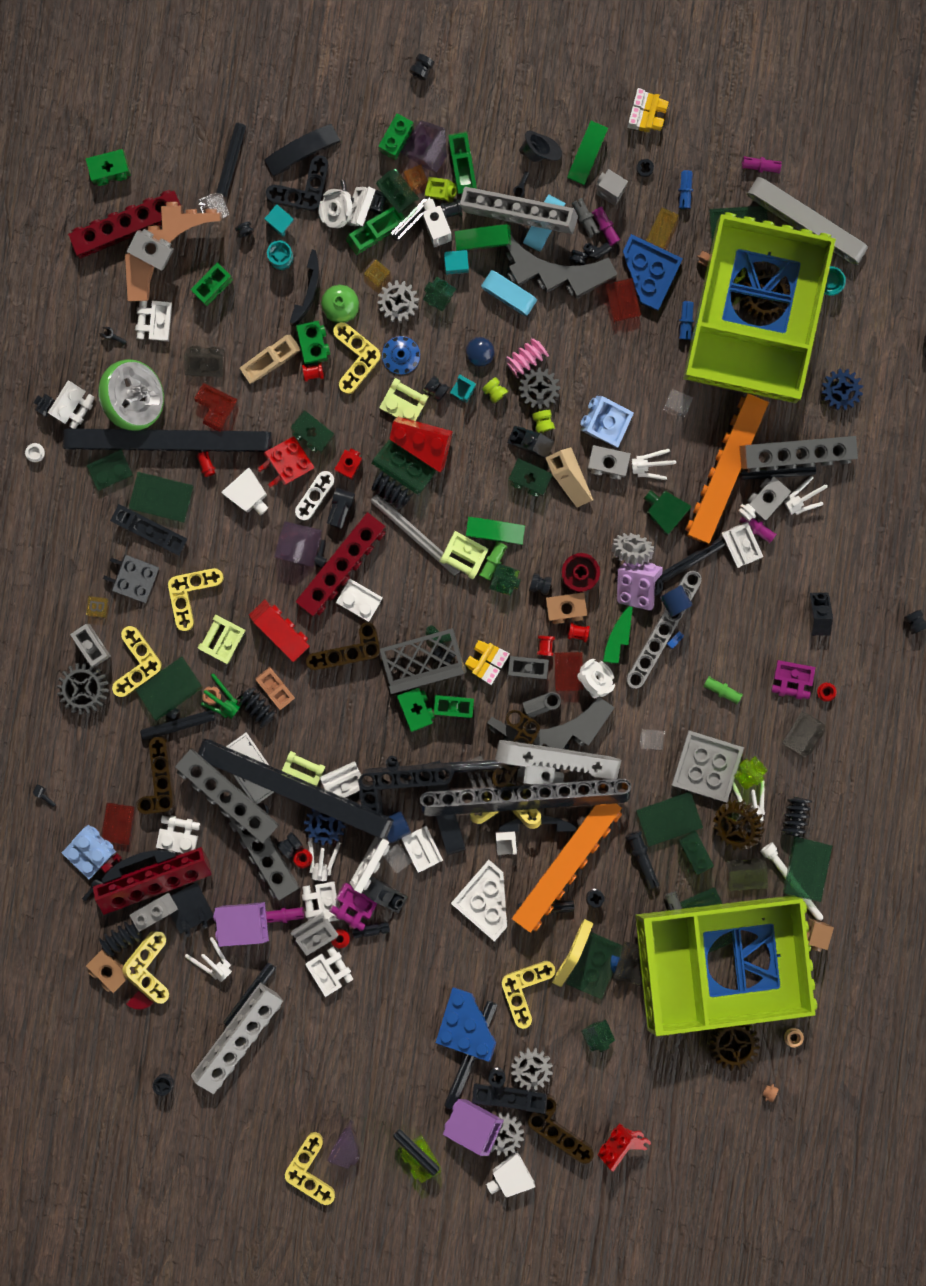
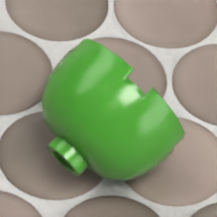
(340, 304)

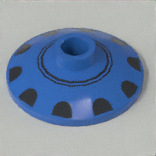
(405, 364)

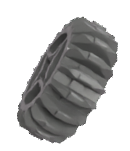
(77, 695)

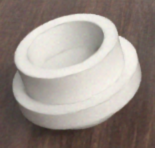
(35, 452)
(747, 512)

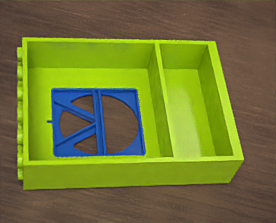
(751, 357)
(676, 975)

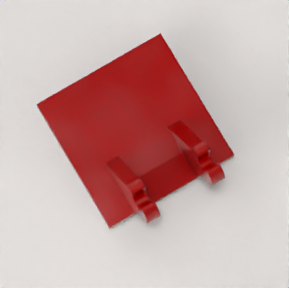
(288, 460)
(619, 1144)

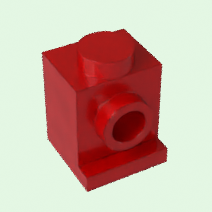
(349, 471)

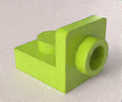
(441, 189)

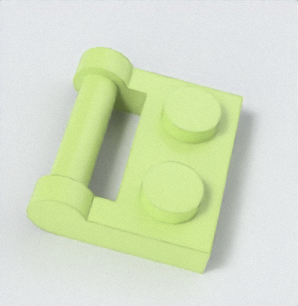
(399, 407)
(466, 549)
(226, 643)
(306, 764)

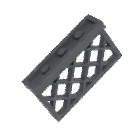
(427, 677)

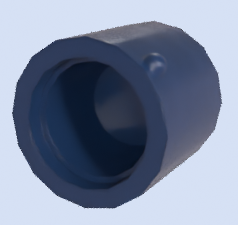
(676, 601)
(399, 828)

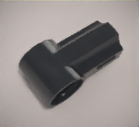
(341, 503)

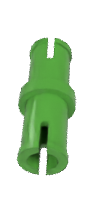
(493, 560)
(722, 690)

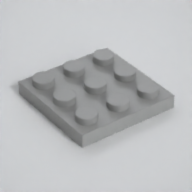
(707, 766)

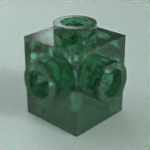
(439, 293)
(505, 580)
(598, 1036)

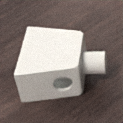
(439, 229)
(247, 492)
(533, 773)
(511, 1177)

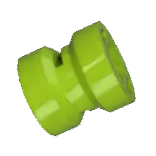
(496, 392)
(547, 424)

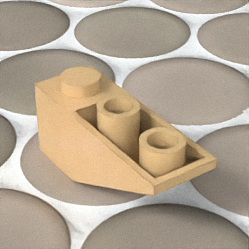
(569, 476)

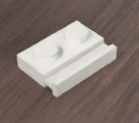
(361, 204)
(742, 544)
(359, 600)
(342, 780)
(422, 849)

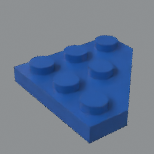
(650, 270)
(465, 1027)

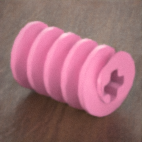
(526, 357)

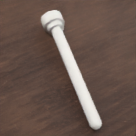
(770, 852)

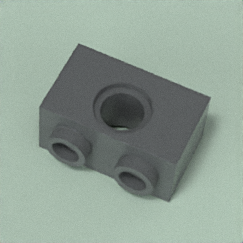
(528, 667)

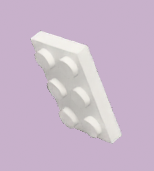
(369, 864)

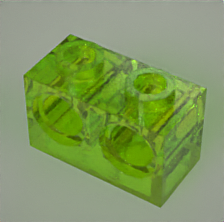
(415, 1171)

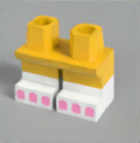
(644, 109)
(482, 668)

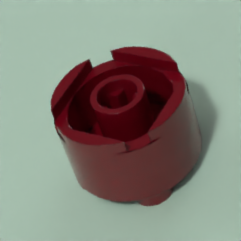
(589, 566)

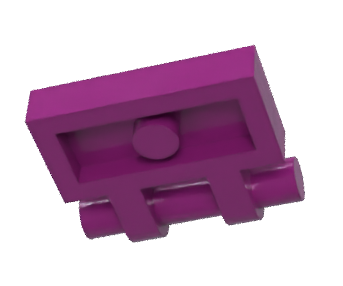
(793, 673)
(357, 903)

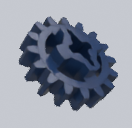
(841, 381)
(314, 832)

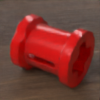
(313, 371)
(578, 632)
(545, 645)

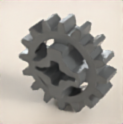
(539, 396)

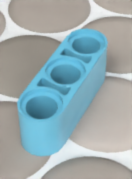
(538, 236)
(509, 293)

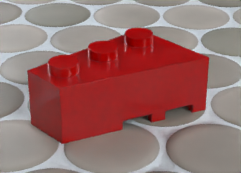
(422, 441)
(279, 630)

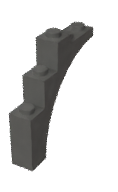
(579, 278)
(582, 727)

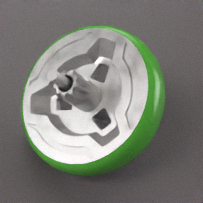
(143, 384)

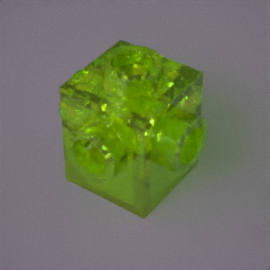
(750, 772)

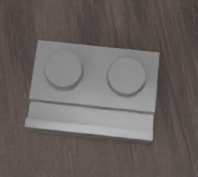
(314, 934)

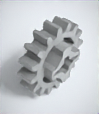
(389, 298)
(632, 549)
(523, 1070)
(511, 1135)

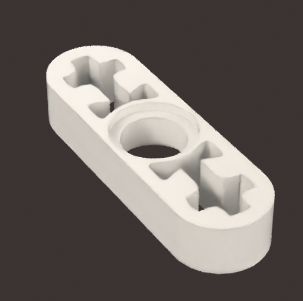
(322, 495)

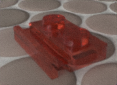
(623, 300)
(566, 671)
(118, 823)

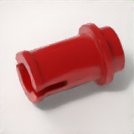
(206, 464)

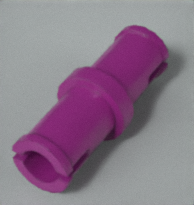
(761, 164)
(606, 226)
(759, 529)
(285, 915)

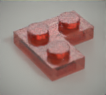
(220, 406)

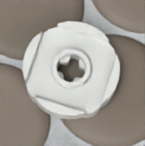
(344, 208)
(595, 686)

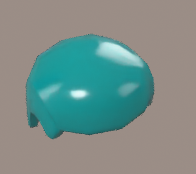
(835, 281)

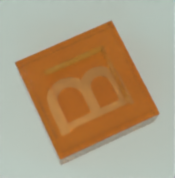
(415, 177)

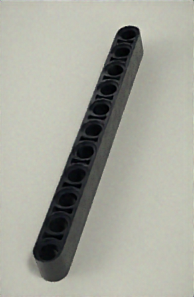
(167, 440)
(295, 789)
(535, 801)

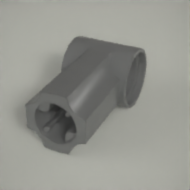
(539, 704)

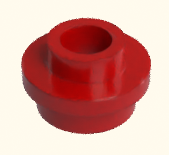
(832, 694)
(297, 860)
(345, 935)

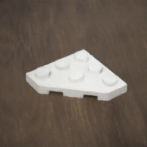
(484, 900)

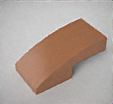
(275, 688)

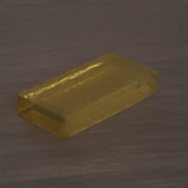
(662, 228)

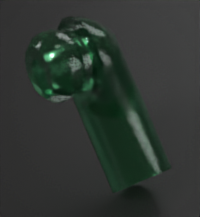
(431, 630)

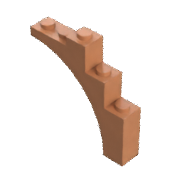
(173, 224)

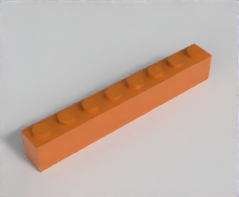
(726, 470)
(565, 865)

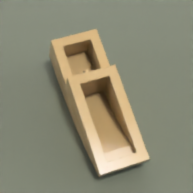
(270, 358)

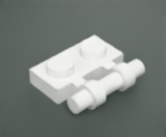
(159, 323)
(67, 402)
(177, 841)
(326, 898)
(323, 973)

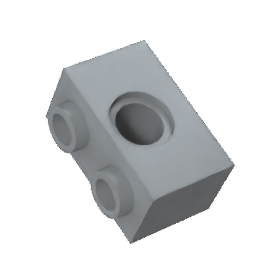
(611, 186)
(139, 249)
(619, 458)
(778, 493)
(90, 645)
(153, 912)

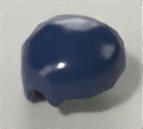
(480, 351)

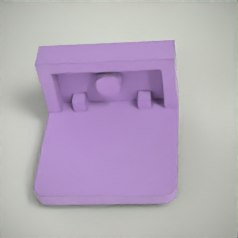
(637, 584)

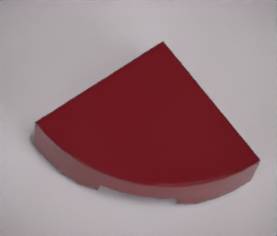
(111, 862)
(139, 1001)

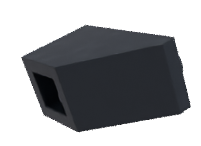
(530, 441)
(820, 614)
(385, 895)

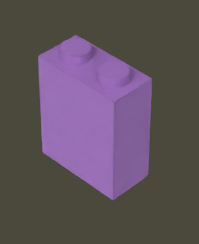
(241, 924)
(473, 1127)

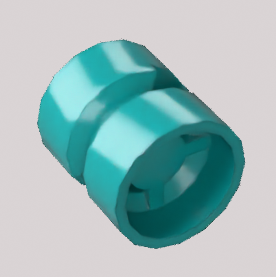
(280, 255)

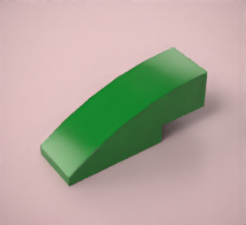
(587, 152)
(462, 161)
(374, 230)
(483, 237)
(495, 530)
(618, 636)

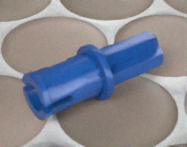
(685, 190)
(686, 320)

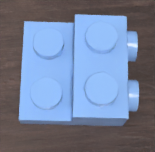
(606, 420)
(89, 851)

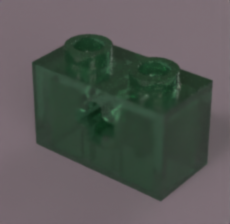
(397, 191)
(308, 422)
(524, 469)
(695, 852)

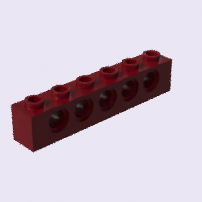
(79, 235)
(367, 523)
(152, 880)

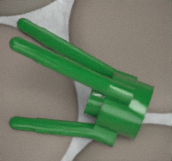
(229, 707)

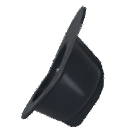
(538, 147)

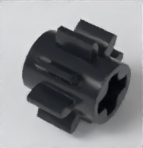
(43, 404)

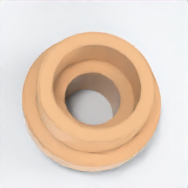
(798, 1041)

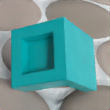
(279, 220)
(456, 262)
(463, 388)

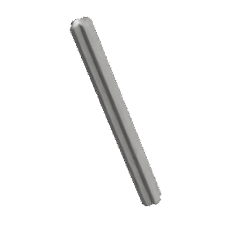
(413, 532)

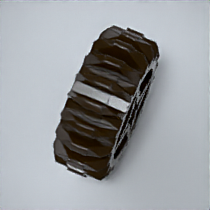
(753, 307)
(743, 835)
(741, 1043)

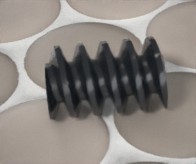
(391, 491)
(257, 707)
(796, 816)
(120, 939)

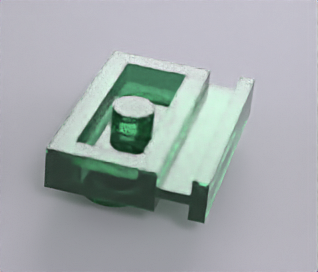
(110, 470)

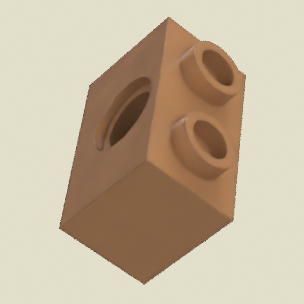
(577, 603)
(819, 935)
(96, 967)

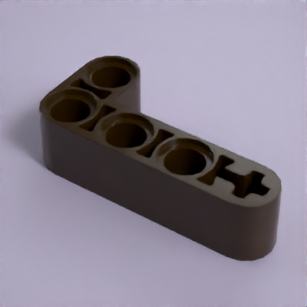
(343, 651)
(522, 734)
(157, 774)
(562, 1134)

